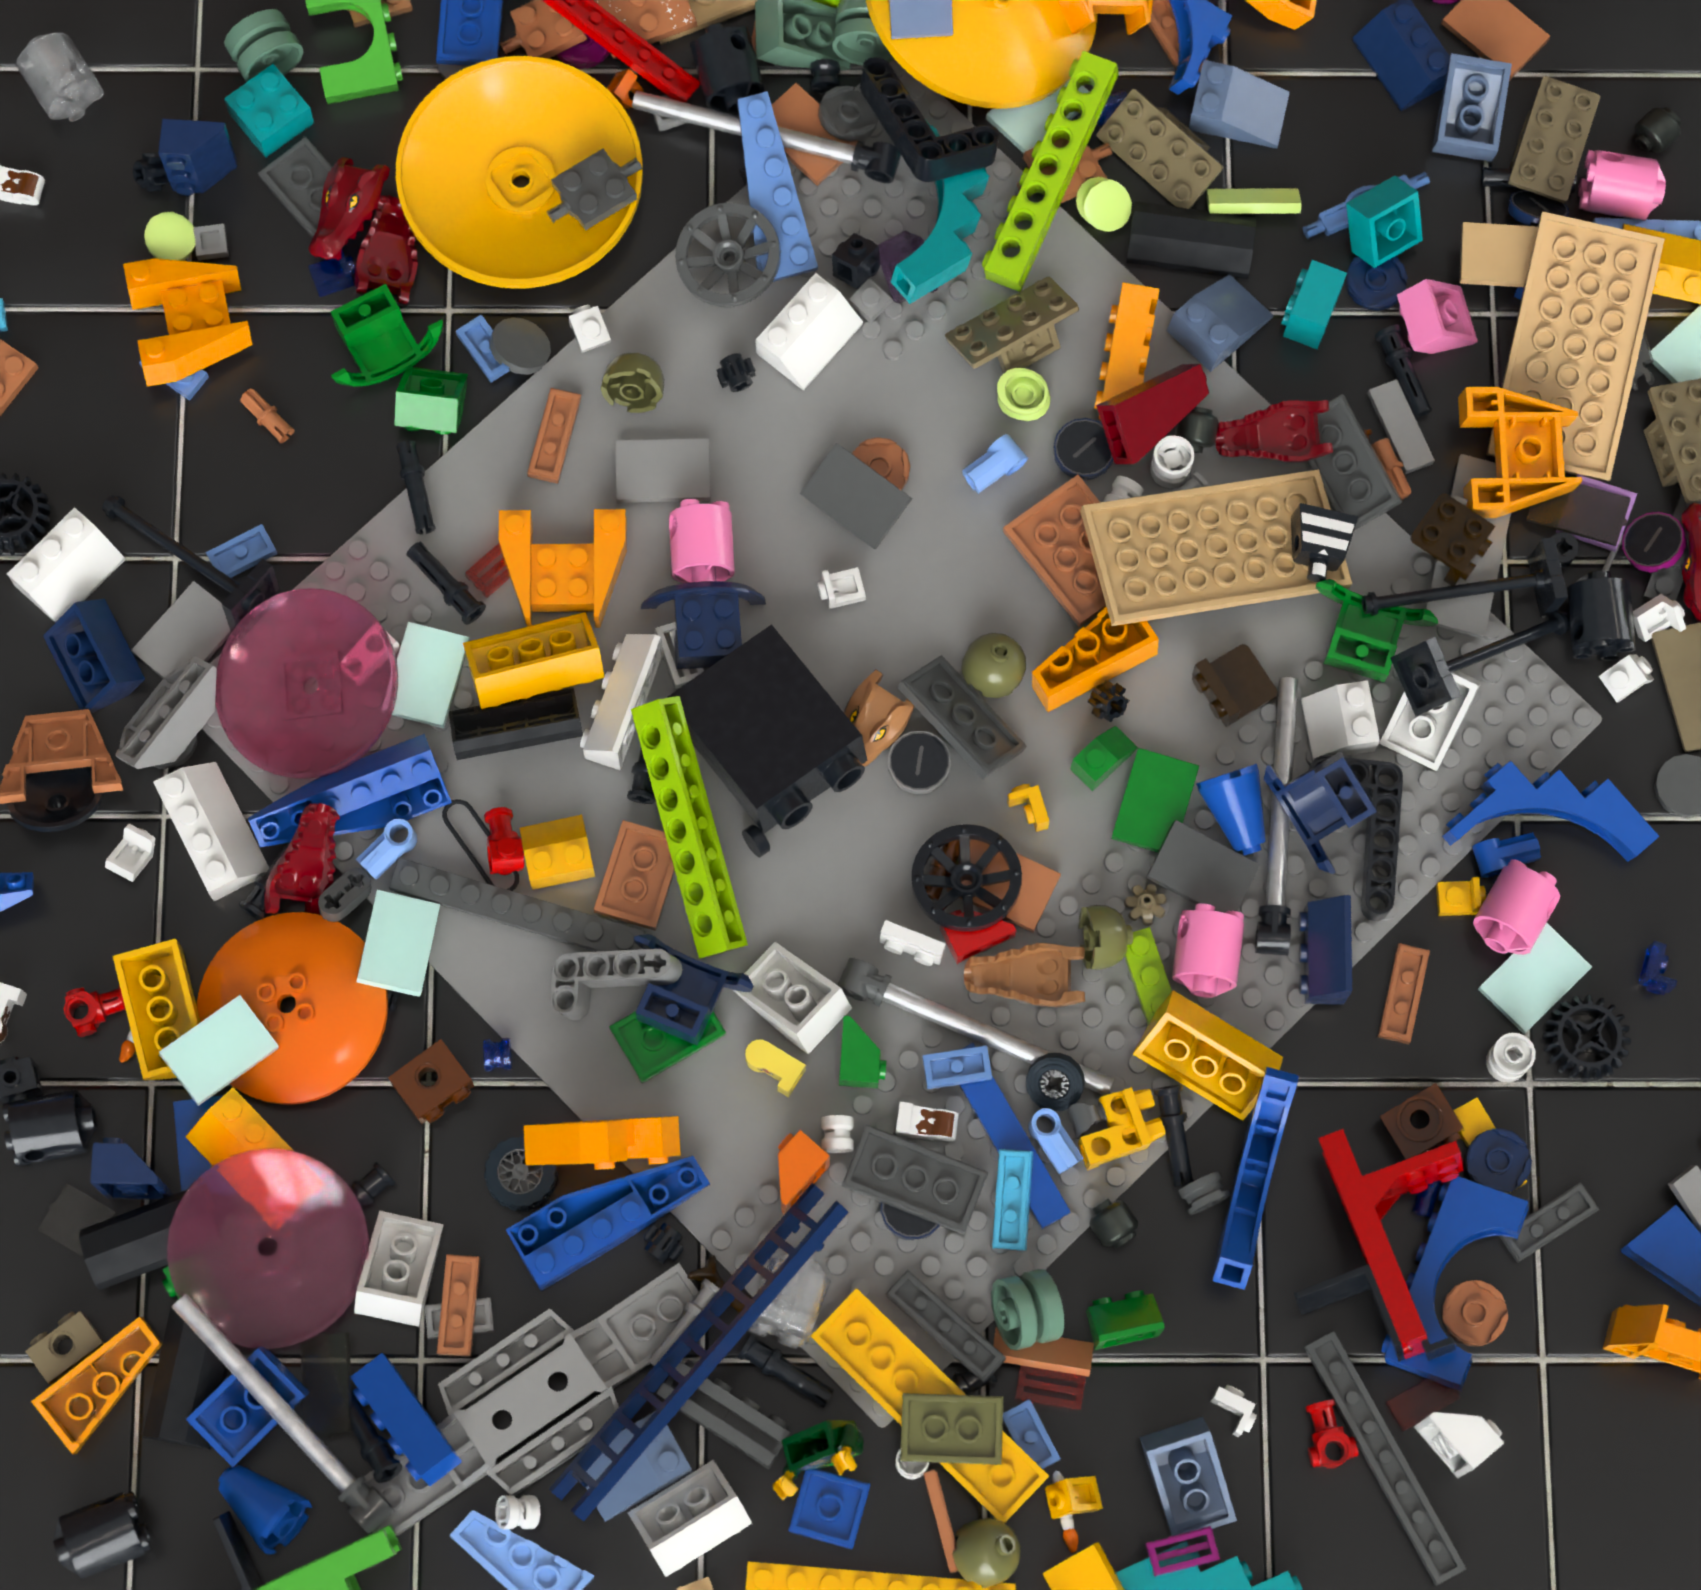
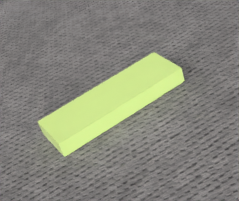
(1253, 201)

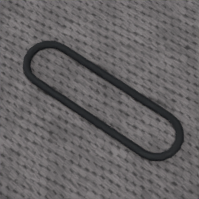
(463, 845)

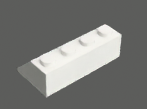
(624, 689)
(212, 828)

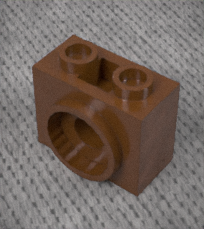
(429, 1101)
(1442, 1128)

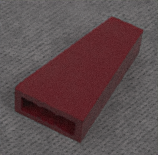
(1150, 411)

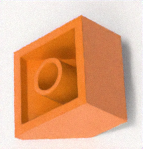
(799, 1165)

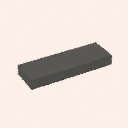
(1551, 1222)

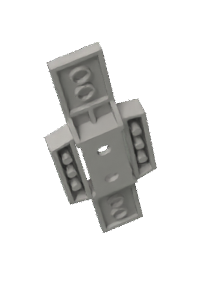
(592, 1359)

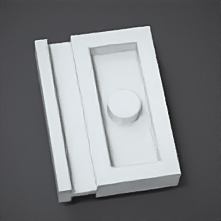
(900, 939)

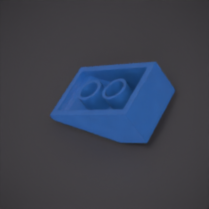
(234, 1419)

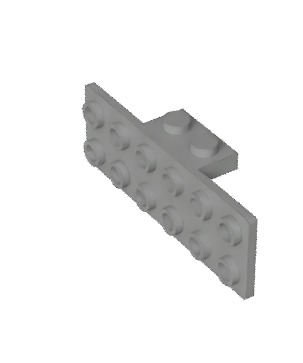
(1470, 613)

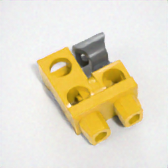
(1125, 1125)

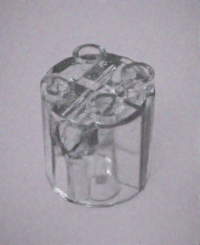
(59, 76)
(796, 1306)

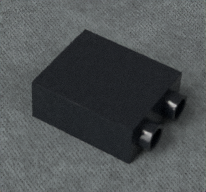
(771, 731)

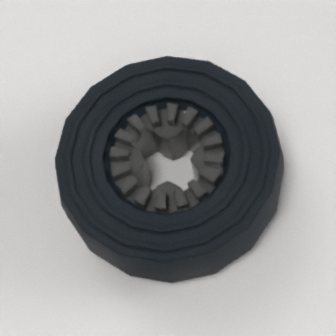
(1054, 1097)

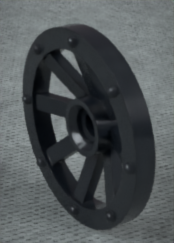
(963, 872)

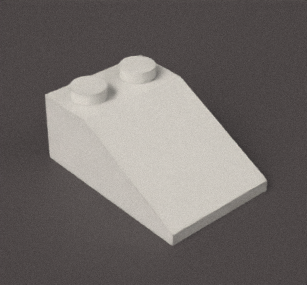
(1429, 735)
(794, 997)
(398, 1268)

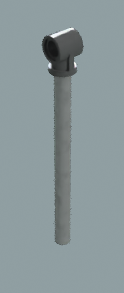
(862, 981)
(364, 1503)

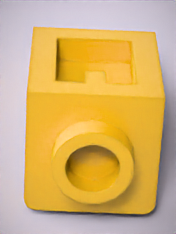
(1035, 809)
(1460, 897)
(1073, 1496)

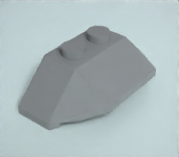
(170, 716)

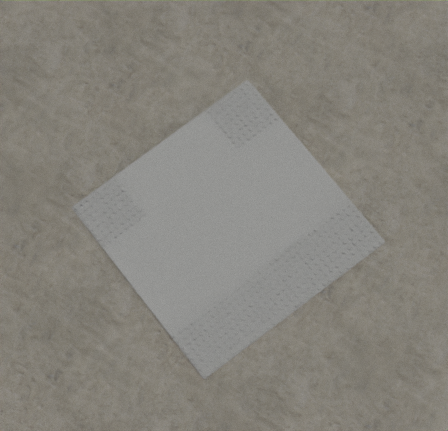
(929, 594)

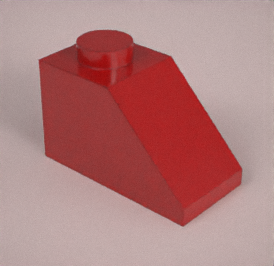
(968, 944)

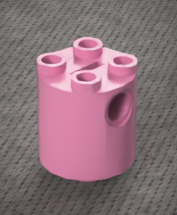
(1621, 185)
(701, 542)
(1516, 909)
(1208, 950)

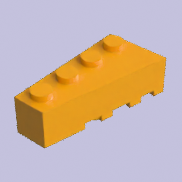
(1129, 341)
(1091, 658)
(92, 1388)

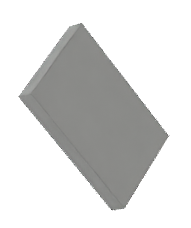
(662, 470)
(187, 629)

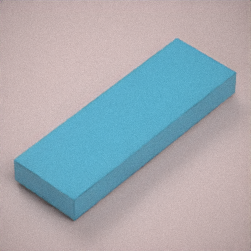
(1012, 1199)

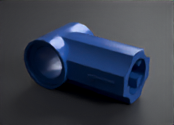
(1495, 854)

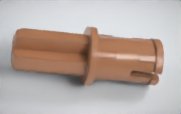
(266, 415)
(1392, 466)

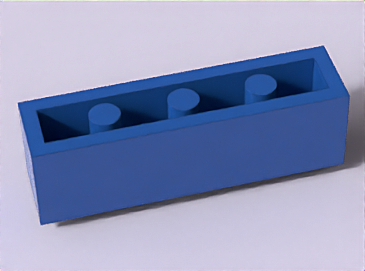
(405, 1419)

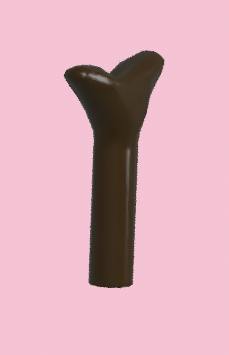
(710, 1272)

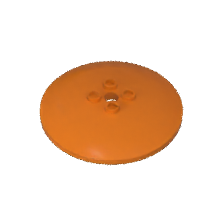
(334, 1018)

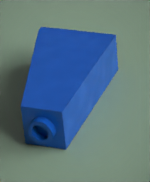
(1671, 1252)

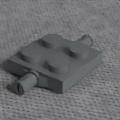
(594, 189)

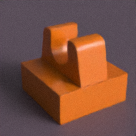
(621, 85)

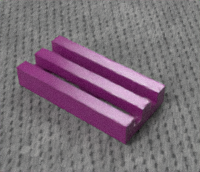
(1154, 1559)

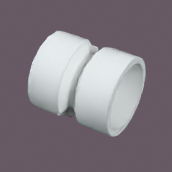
(1172, 454)
(1510, 1057)

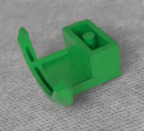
(379, 338)
(1366, 641)

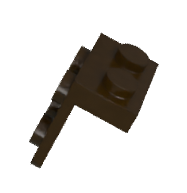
(1453, 536)
(1234, 684)

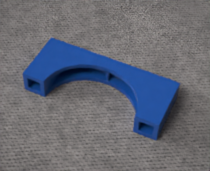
(1466, 1215)

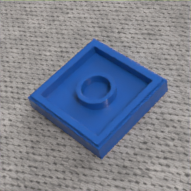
(829, 1508)

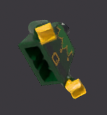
(819, 1447)

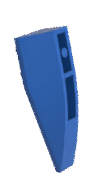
(366, 794)
(599, 1218)

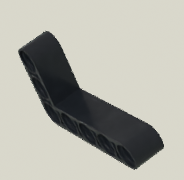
(925, 154)
(1378, 826)

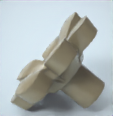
(1143, 909)

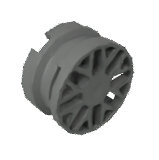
(1204, 1192)

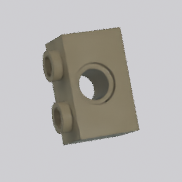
(45, 1346)

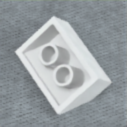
(808, 332)
(66, 565)
(1460, 1439)
(689, 1518)

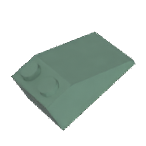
(795, 32)

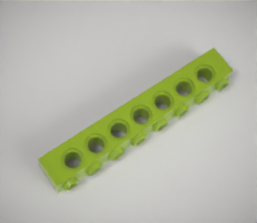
(1014, 270)
(689, 827)

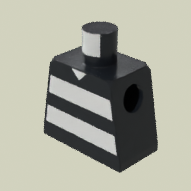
(1320, 539)

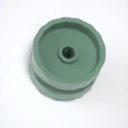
(855, 34)
(263, 41)
(1027, 1309)

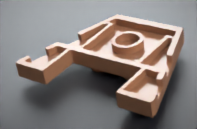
(55, 744)

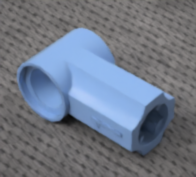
(1001, 459)
(385, 851)
(1056, 1143)

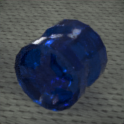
(497, 1054)

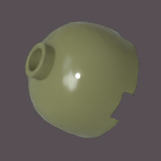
(633, 382)
(994, 665)
(1103, 936)
(986, 1552)

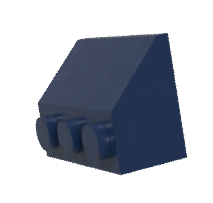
(1403, 53)
(195, 154)
(93, 655)
(1326, 951)
(123, 1174)

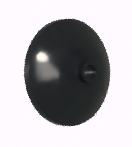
(56, 800)

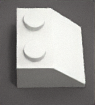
(1341, 720)

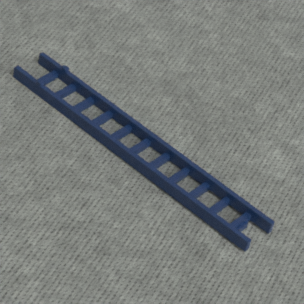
(709, 1359)

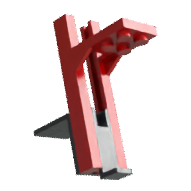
(1366, 1204)

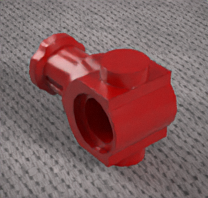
(503, 845)
(98, 1008)
(1328, 1432)

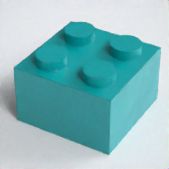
(269, 110)
(1384, 221)
(1312, 303)

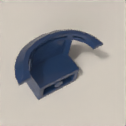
(705, 619)
(1322, 802)
(689, 1002)

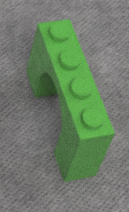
(375, 70)

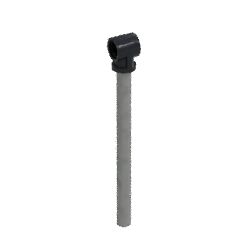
(878, 161)
(1273, 932)

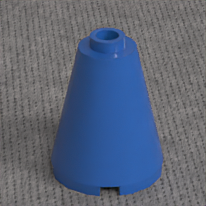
(1237, 807)
(264, 1507)

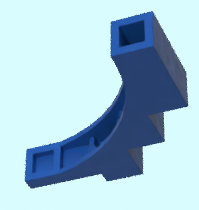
(1199, 29)
(1600, 810)
(1253, 1178)

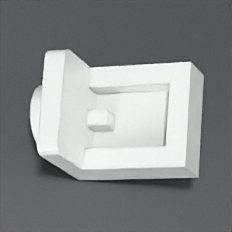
(589, 328)
(841, 587)
(1658, 616)
(1627, 676)
(131, 853)
(1233, 1401)

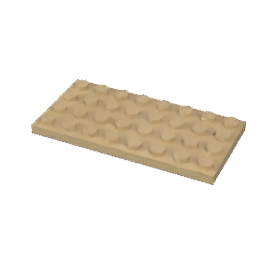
(1583, 331)
(1202, 547)

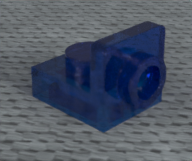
(332, 275)
(1653, 965)

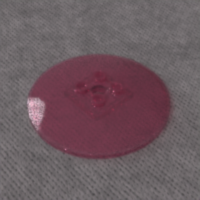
(265, 677)
(317, 1254)

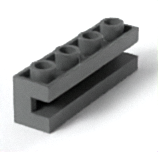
(731, 1418)

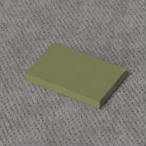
(952, 1428)

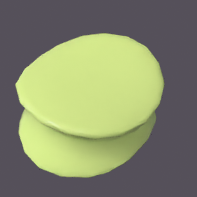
(1104, 203)
(170, 236)
(1023, 394)

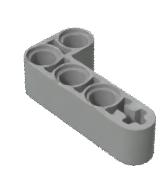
(615, 975)

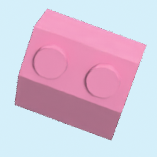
(1436, 317)

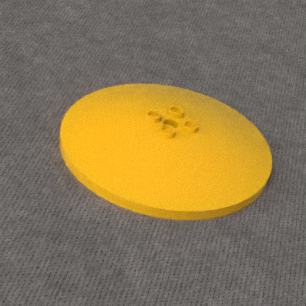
(998, 51)
(483, 133)

